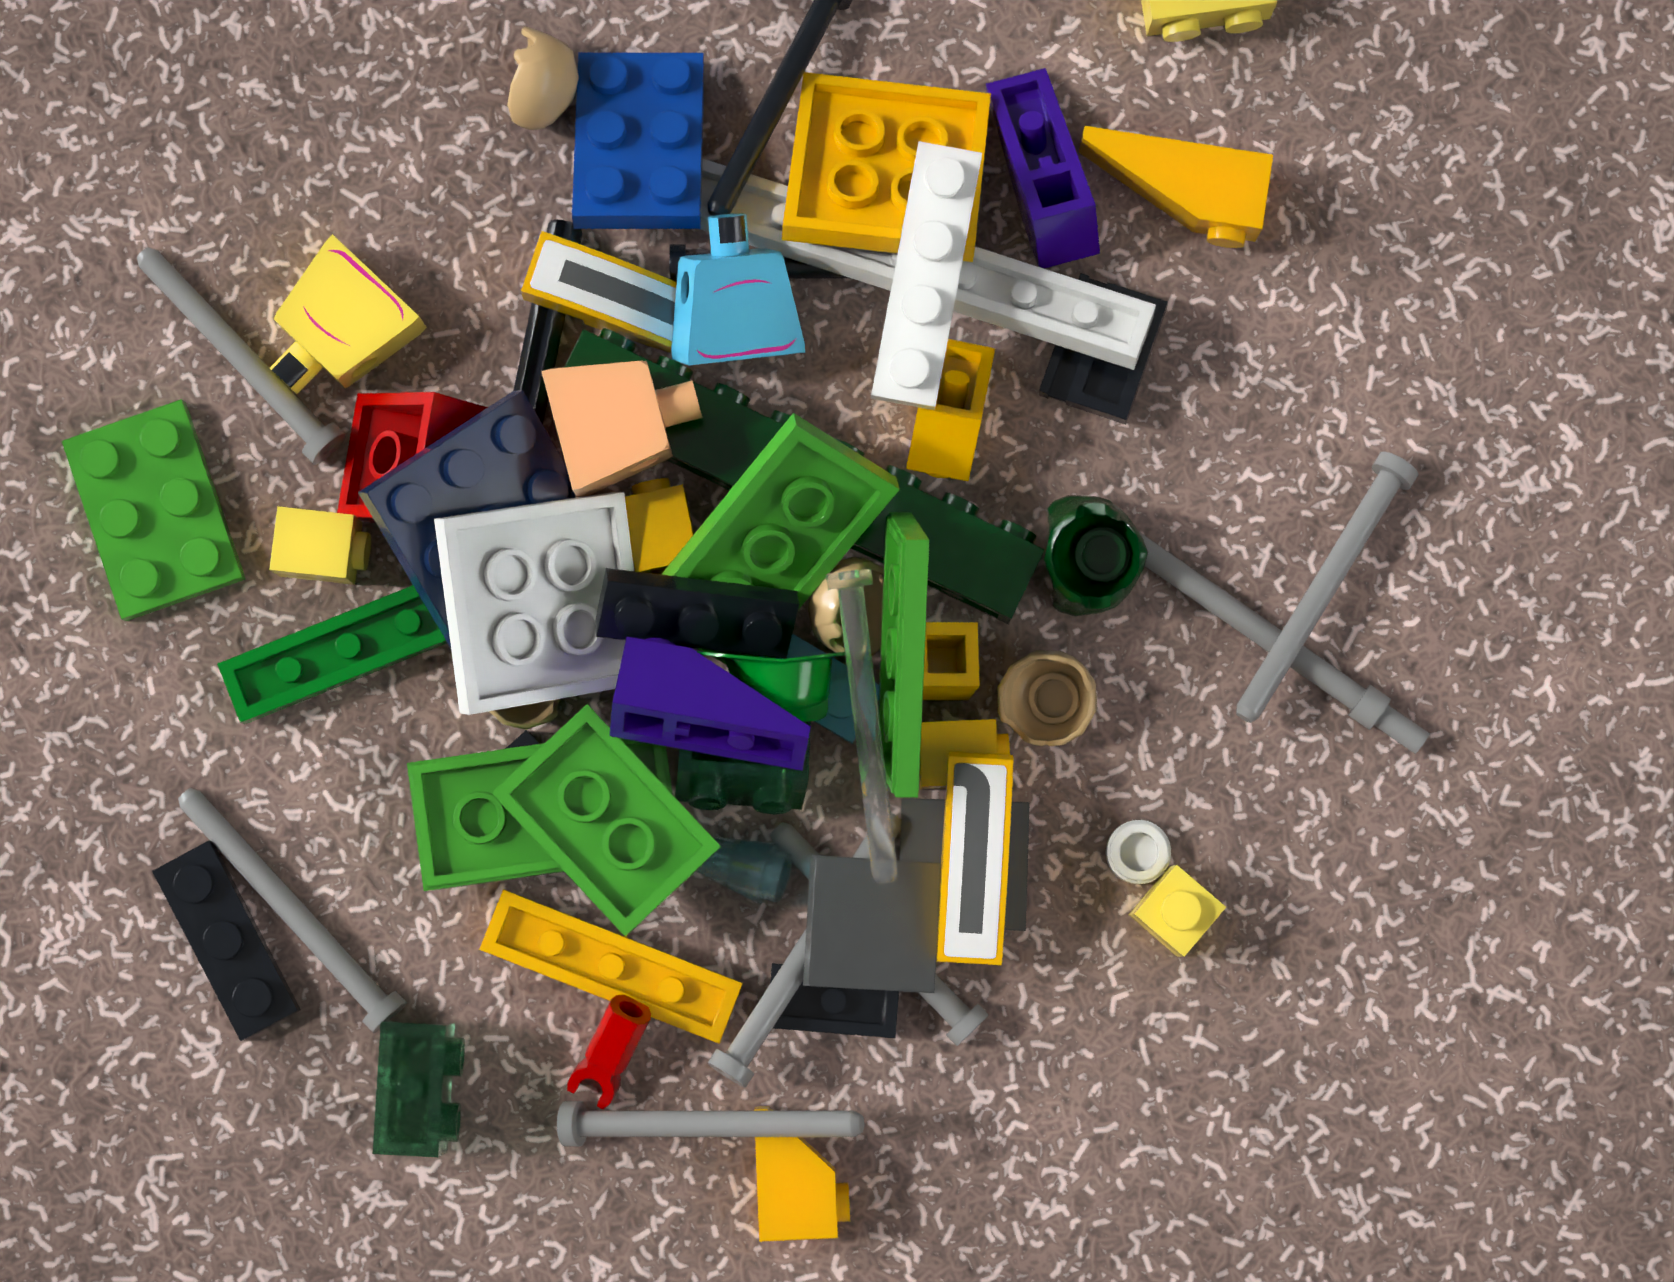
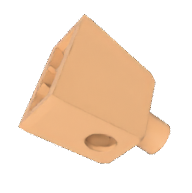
(614, 420)

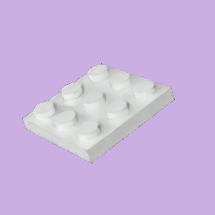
(527, 599)

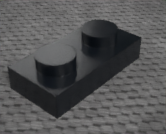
(840, 1010)

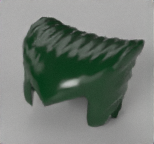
(1091, 554)

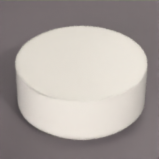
(1138, 852)

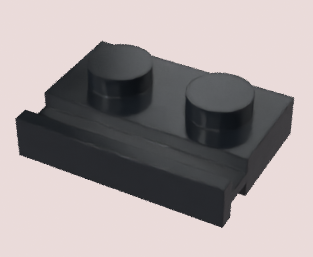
(1095, 383)

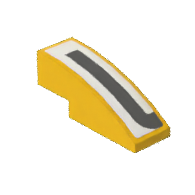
(601, 291)
(975, 858)

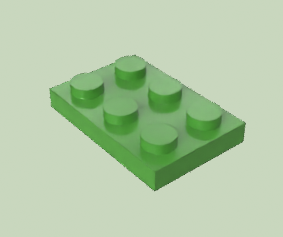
(153, 510)
(606, 820)

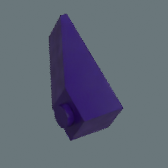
(1044, 169)
(691, 704)

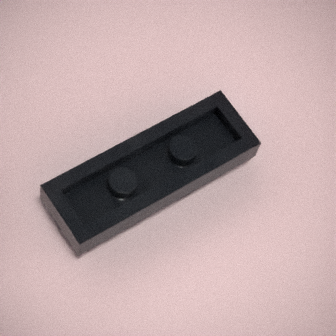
(697, 613)
(226, 940)

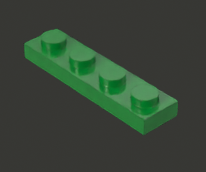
(329, 654)

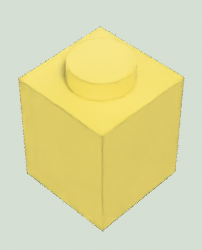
(319, 545)
(1177, 911)

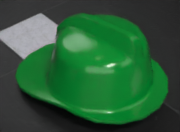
(794, 684)

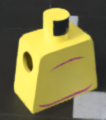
(341, 320)

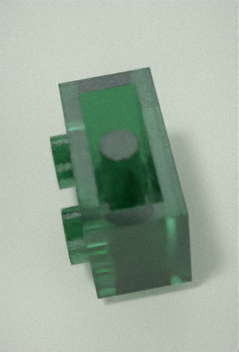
(719, 781)
(415, 1088)

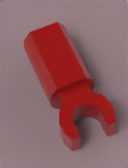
(612, 1047)

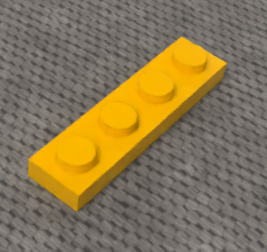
(610, 965)

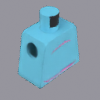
(733, 300)

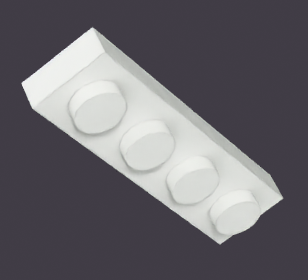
(926, 275)

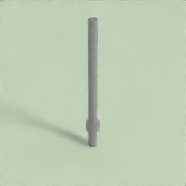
(1367, 705)

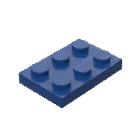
(638, 141)

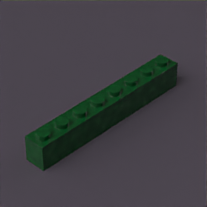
(967, 555)

